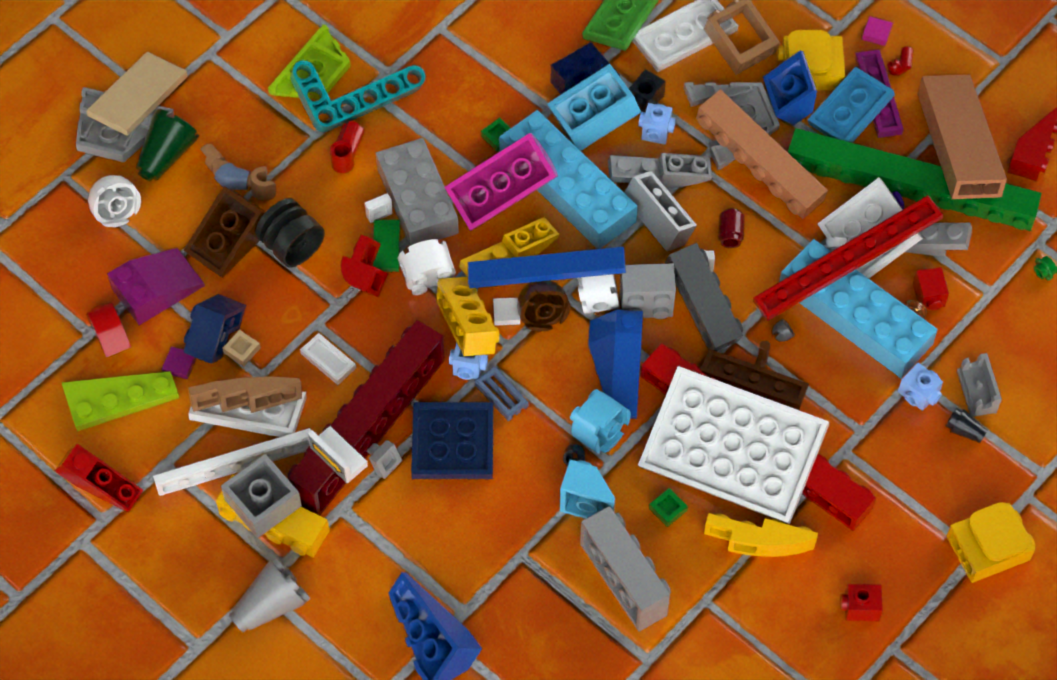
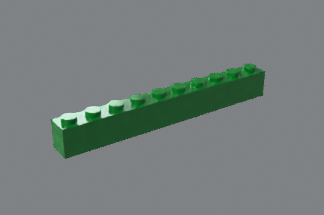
(909, 177)

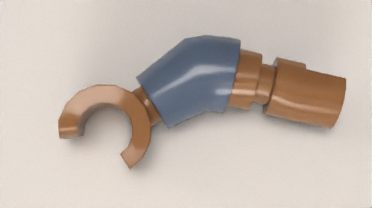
(236, 178)

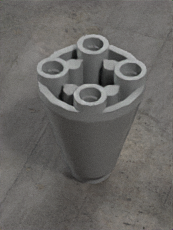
(268, 597)

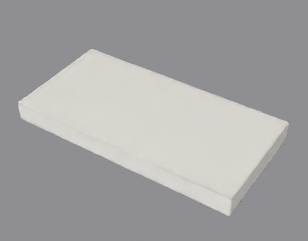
(679, 34)

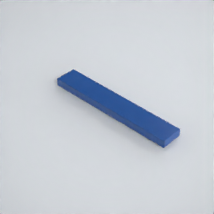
(546, 267)

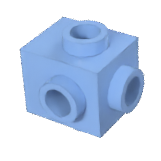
(656, 123)
(467, 366)
(921, 387)

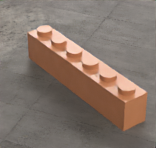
(761, 154)

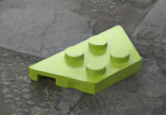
(325, 57)

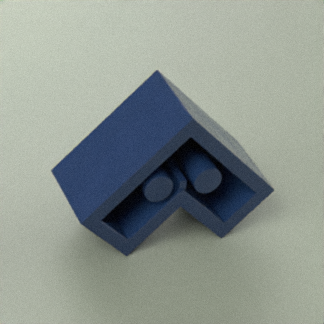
(211, 326)

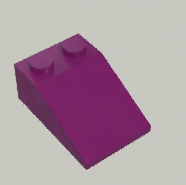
(154, 283)

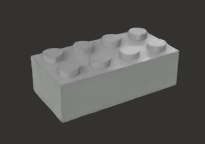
(417, 192)
(625, 568)

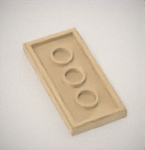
(137, 93)

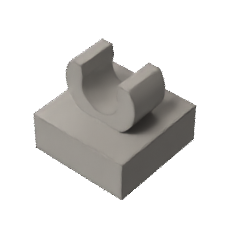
(384, 458)

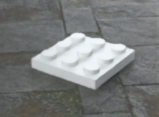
(862, 213)

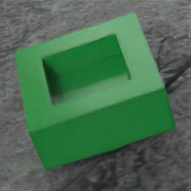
(493, 131)
(668, 507)

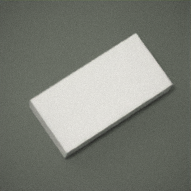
(328, 358)

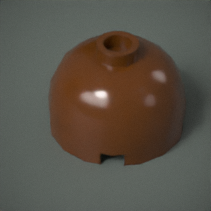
(543, 305)

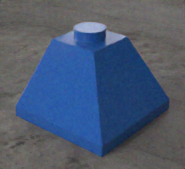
(791, 89)

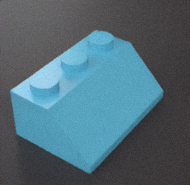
(594, 107)

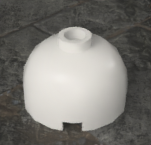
(113, 200)

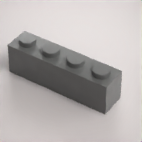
(704, 298)

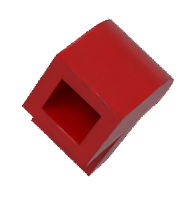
(359, 269)
(108, 329)

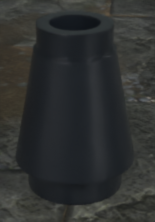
(966, 426)

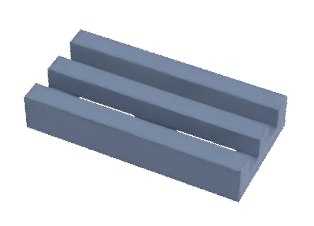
(514, 409)

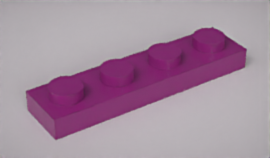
(888, 121)

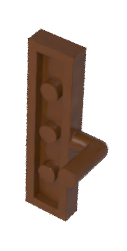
(755, 377)

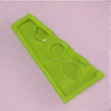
(114, 397)

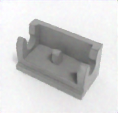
(979, 386)

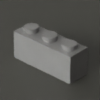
(660, 211)

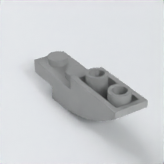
(670, 169)
(943, 237)

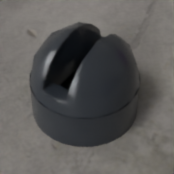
(568, 453)

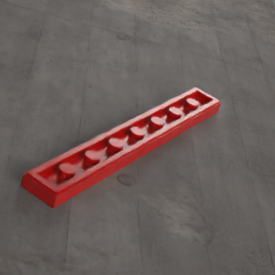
(847, 258)

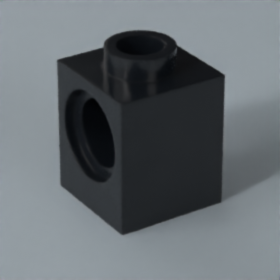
(649, 84)

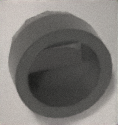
(784, 330)

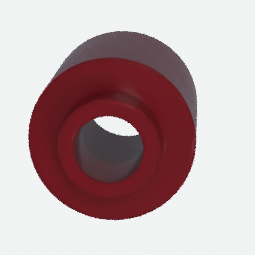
(731, 228)

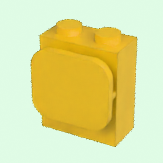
(822, 53)
(991, 541)

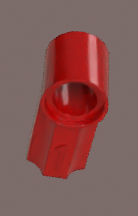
(346, 146)

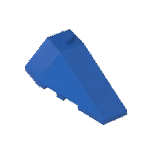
(616, 355)
(437, 638)

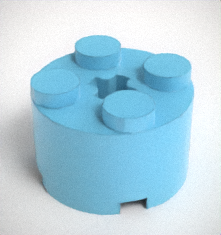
(599, 422)

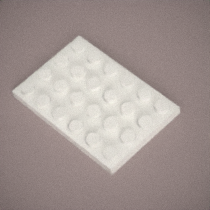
(733, 444)

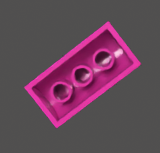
(501, 181)

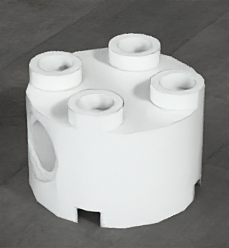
(425, 265)
(598, 293)

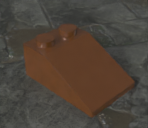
(225, 232)

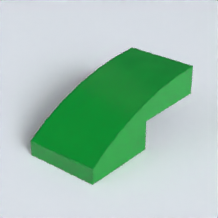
(388, 234)

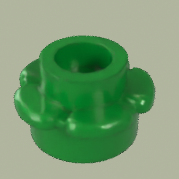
(1045, 268)

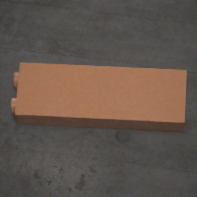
(961, 137)

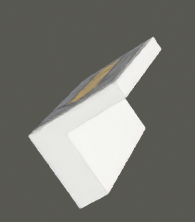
(337, 453)

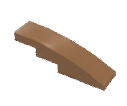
(255, 392)

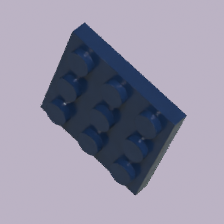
(452, 440)

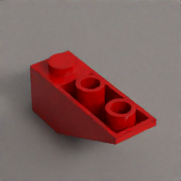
(1031, 148)
(98, 478)

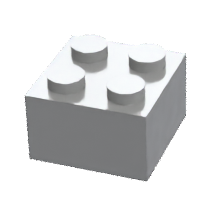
(648, 289)
(261, 495)

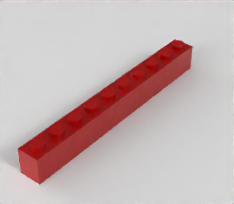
(825, 486)

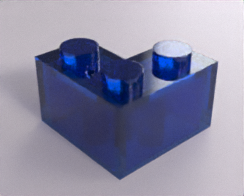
(577, 67)

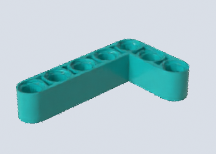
(354, 99)

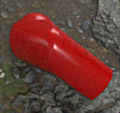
(902, 65)

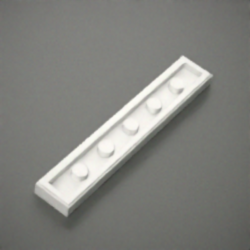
(231, 462)

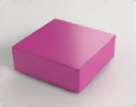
(877, 31)

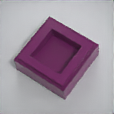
(178, 363)

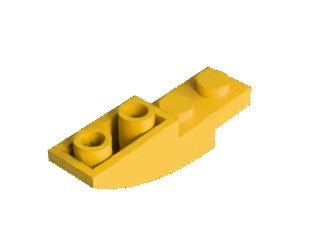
(521, 242)
(771, 540)

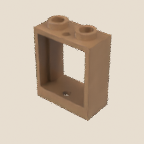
(749, 58)

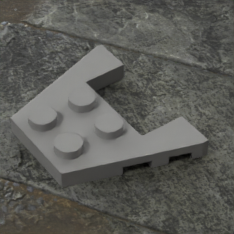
(748, 96)
(104, 141)

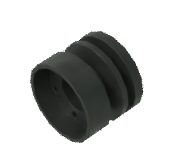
(290, 232)

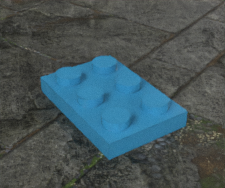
(851, 106)

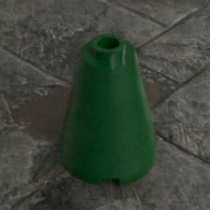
(164, 144)

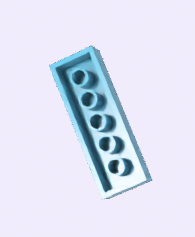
(581, 189)
(867, 315)

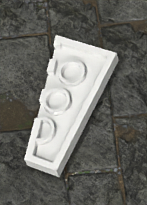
(273, 421)

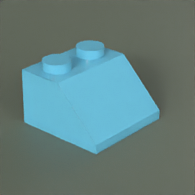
(584, 490)

